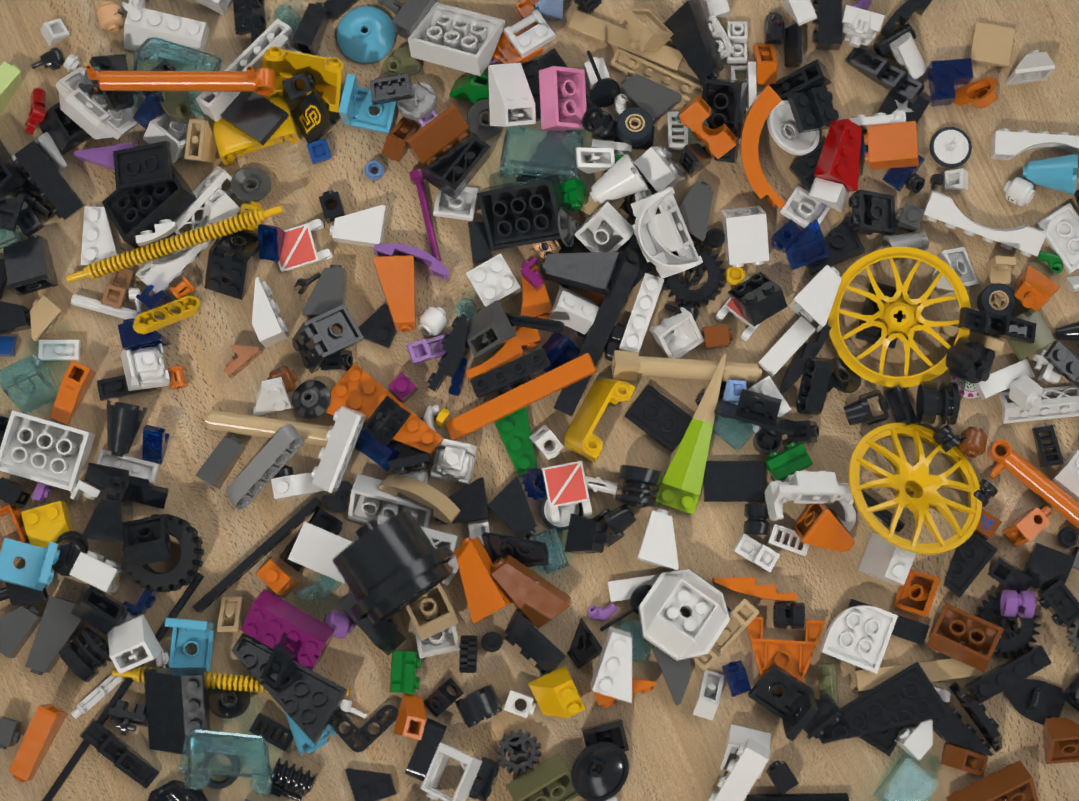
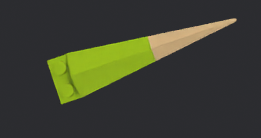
(685, 474)

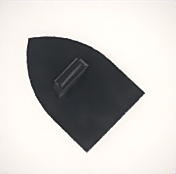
(1036, 699)

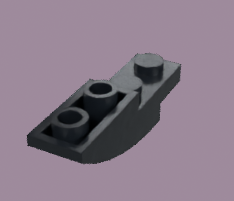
(455, 347)

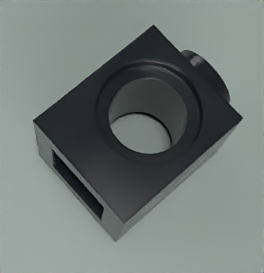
(292, 89)
(330, 215)
(781, 776)

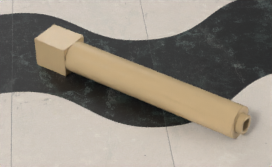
(629, 365)
(263, 426)

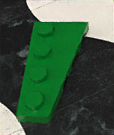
(515, 435)

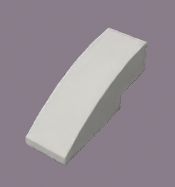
(786, 346)
(1001, 380)

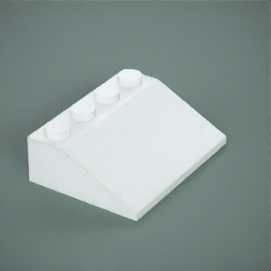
(456, 38)
(44, 450)

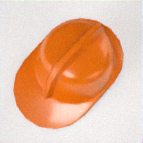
(978, 93)

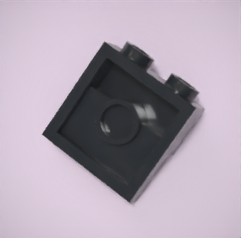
(812, 109)
(872, 213)

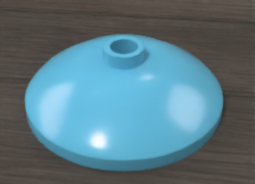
(369, 46)

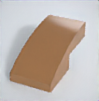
(118, 288)

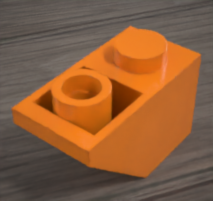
(410, 717)

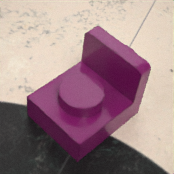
(530, 276)

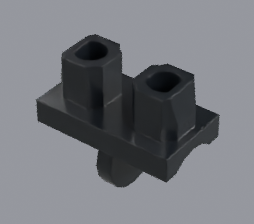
(120, 714)

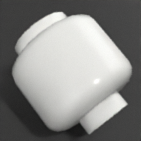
(1019, 191)
(432, 321)

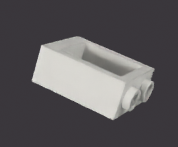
(437, 768)

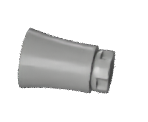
(913, 239)

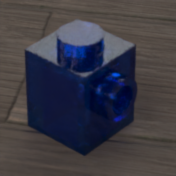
(785, 236)

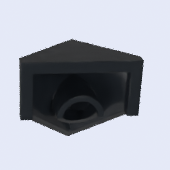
(584, 646)

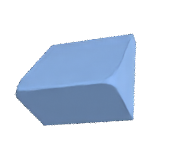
(733, 390)

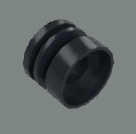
(940, 403)
(638, 486)
(82, 658)

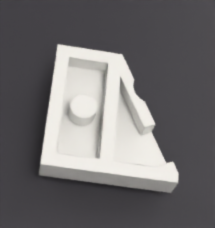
(271, 397)

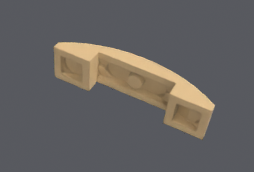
(423, 493)
(739, 620)

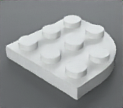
(859, 636)

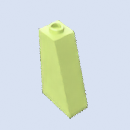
(9, 83)

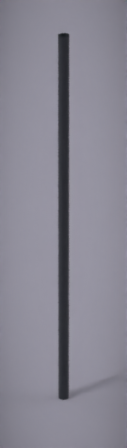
(120, 692)

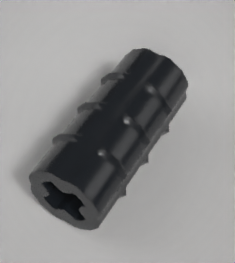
(882, 46)

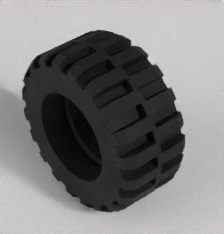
(186, 568)

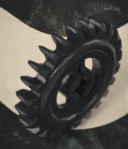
(700, 295)
(1015, 642)

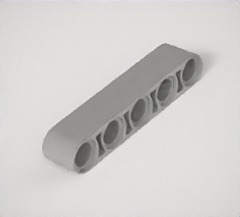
(264, 466)

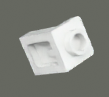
(89, 491)

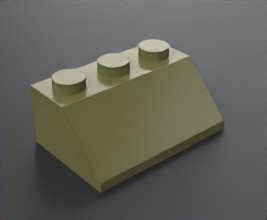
(545, 783)

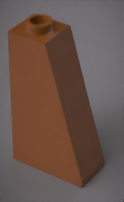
(530, 591)

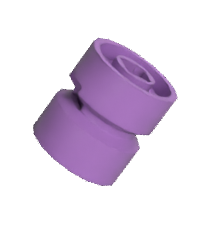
(1014, 603)

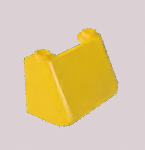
(326, 71)
(234, 143)
(579, 434)

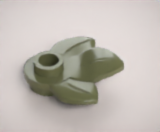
(404, 63)
(177, 105)

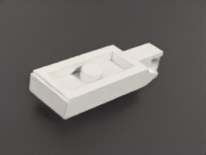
(879, 118)

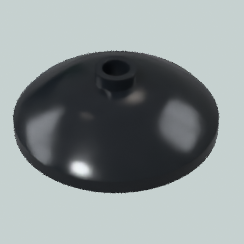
(606, 777)

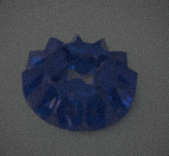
(537, 475)

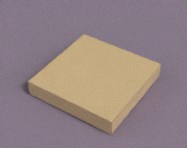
(991, 44)

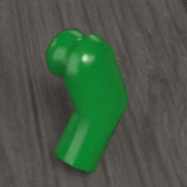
(1052, 260)

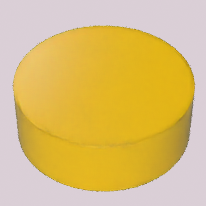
(735, 275)
(442, 418)

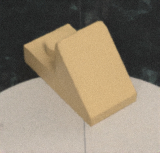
(1000, 269)
(230, 614)

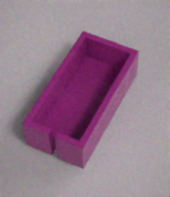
(277, 621)

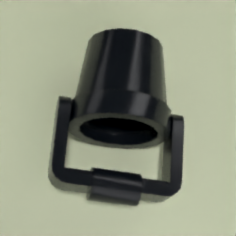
(860, 412)
(618, 520)

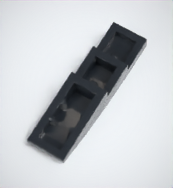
(904, 13)
(884, 74)
(997, 325)
(797, 363)
(141, 491)
(119, 753)

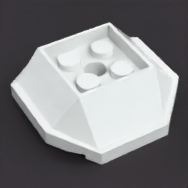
(93, 111)
(671, 631)

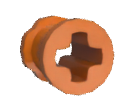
(182, 288)
(177, 377)

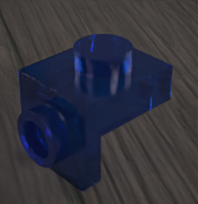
(145, 601)
(736, 678)

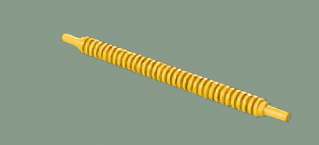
(175, 243)
(215, 680)

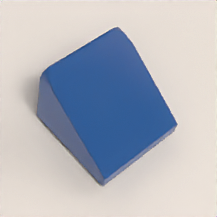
(7, 346)

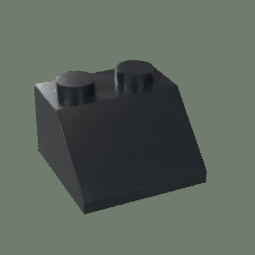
(146, 540)

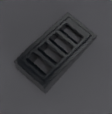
(1058, 460)
(262, 717)

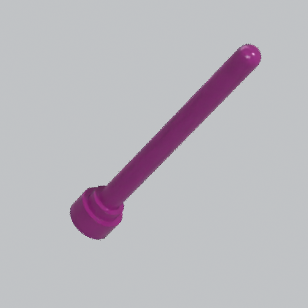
(417, 178)

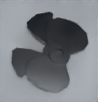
(338, 501)

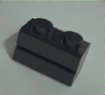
(14, 492)

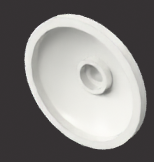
(785, 132)

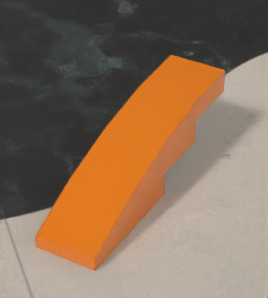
(747, 586)

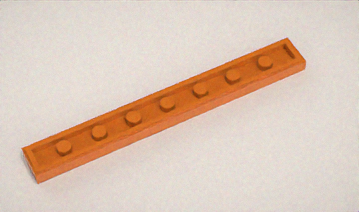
(521, 397)

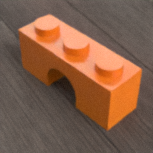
(716, 141)

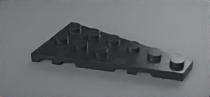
(303, 695)
(893, 704)

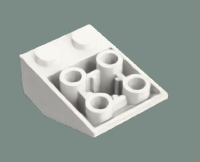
(510, 96)
(265, 319)

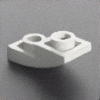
(720, 37)
(738, 37)
(162, 231)

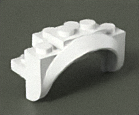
(663, 234)
(810, 488)

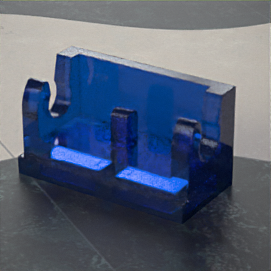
(158, 299)
(375, 450)

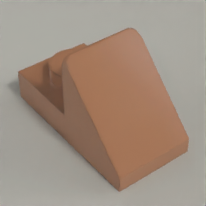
(245, 355)

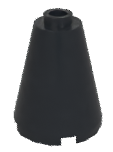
(122, 426)

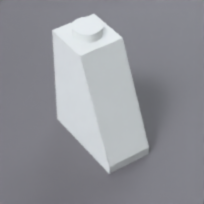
(361, 227)

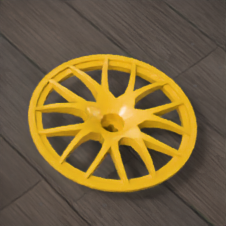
(885, 316)
(915, 488)

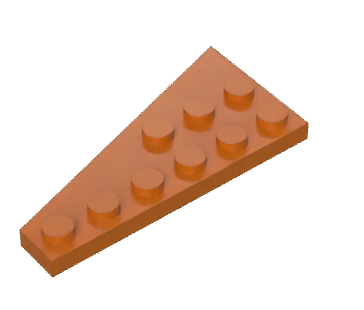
(364, 394)

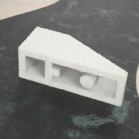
(294, 486)

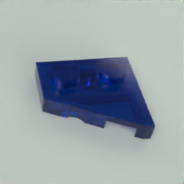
(807, 247)

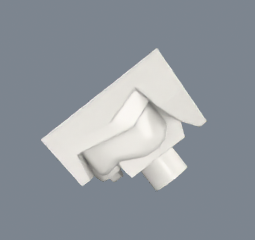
(860, 26)
(677, 334)
(145, 368)
(454, 462)

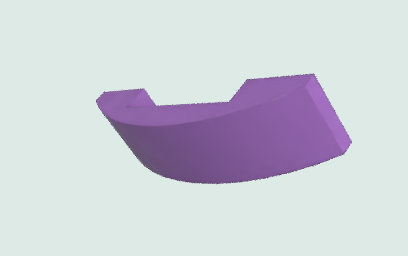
(436, 267)
(427, 349)

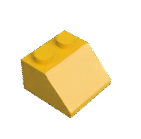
(557, 694)

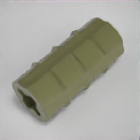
(828, 680)

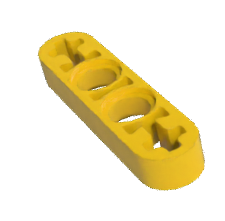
(186, 306)

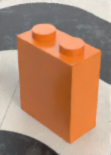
(892, 145)

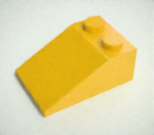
(47, 523)

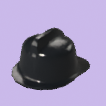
(70, 546)

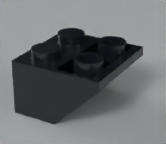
(63, 129)
(758, 298)
(98, 609)

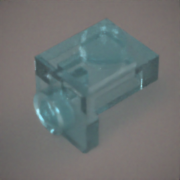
(287, 15)

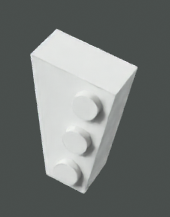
(614, 666)

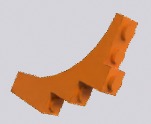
(535, 305)

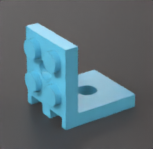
(356, 106)
(37, 567)
(187, 632)

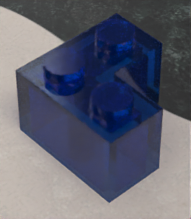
(943, 77)

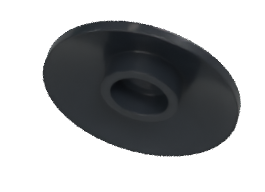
(843, 377)
(220, 698)

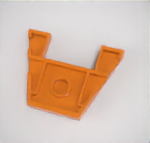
(505, 51)
(787, 654)

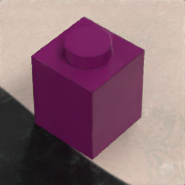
(402, 387)

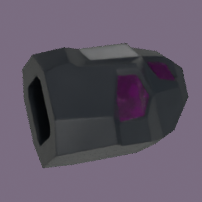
(774, 29)

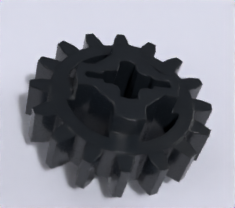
(511, 748)

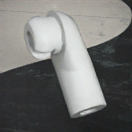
(620, 104)
(430, 412)

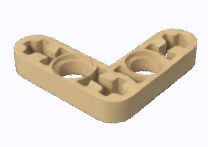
(990, 342)

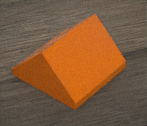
(917, 593)

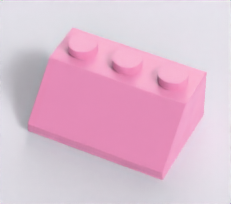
(562, 98)

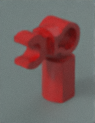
(37, 111)

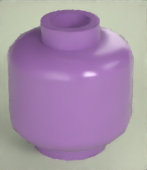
(340, 622)

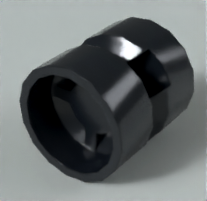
(599, 123)
(767, 441)
(757, 519)
(796, 615)

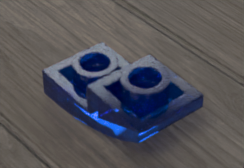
(898, 176)

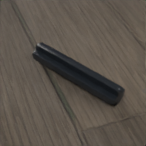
(884, 515)

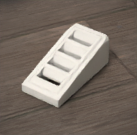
(675, 146)
(51, 150)
(773, 534)

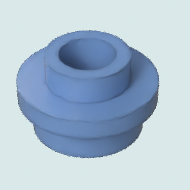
(374, 164)

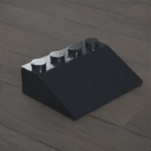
(143, 207)
(522, 212)
(175, 706)

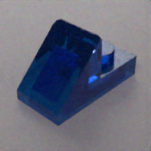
(154, 444)

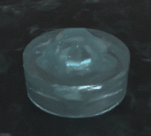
(466, 307)

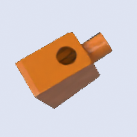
(1034, 288)
(1027, 525)
(276, 577)

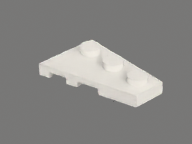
(97, 236)

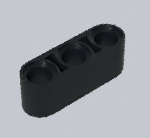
(814, 385)
(425, 750)

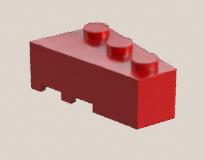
(841, 155)

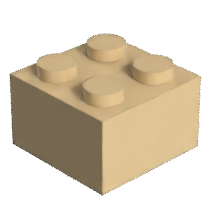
(432, 613)

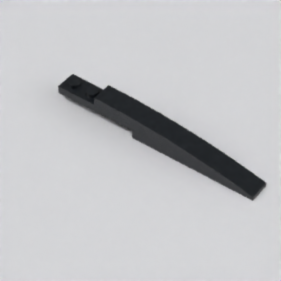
(604, 322)

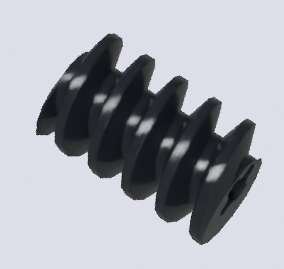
(293, 778)

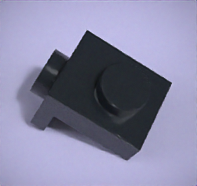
(326, 521)

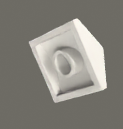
(461, 208)
(803, 208)
(440, 643)

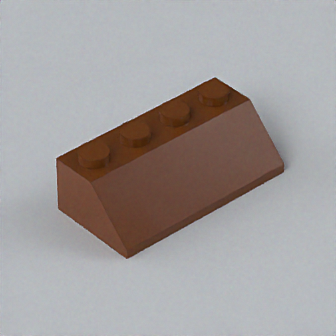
(1007, 784)

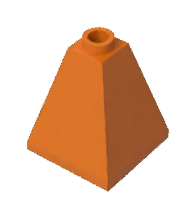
(822, 529)

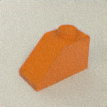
(765, 64)

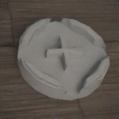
(421, 103)

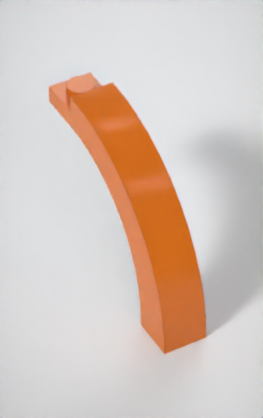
(749, 141)

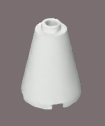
(618, 181)

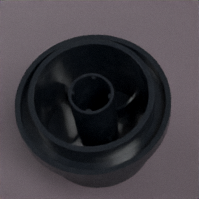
(391, 566)

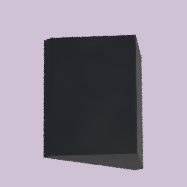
(610, 731)

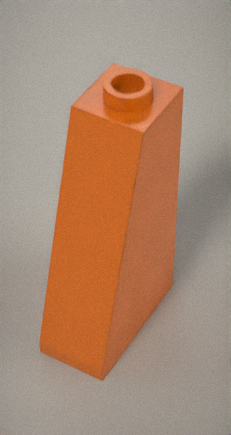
(398, 285)
(480, 587)
(37, 741)

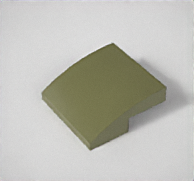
(1042, 336)

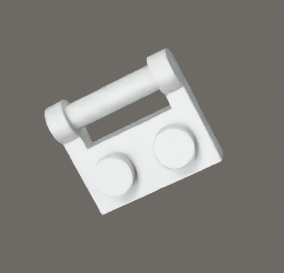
(532, 38)

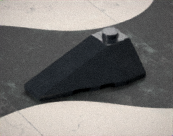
(727, 104)

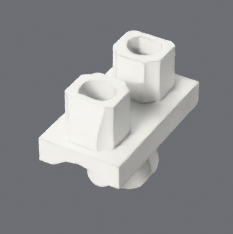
(1047, 373)

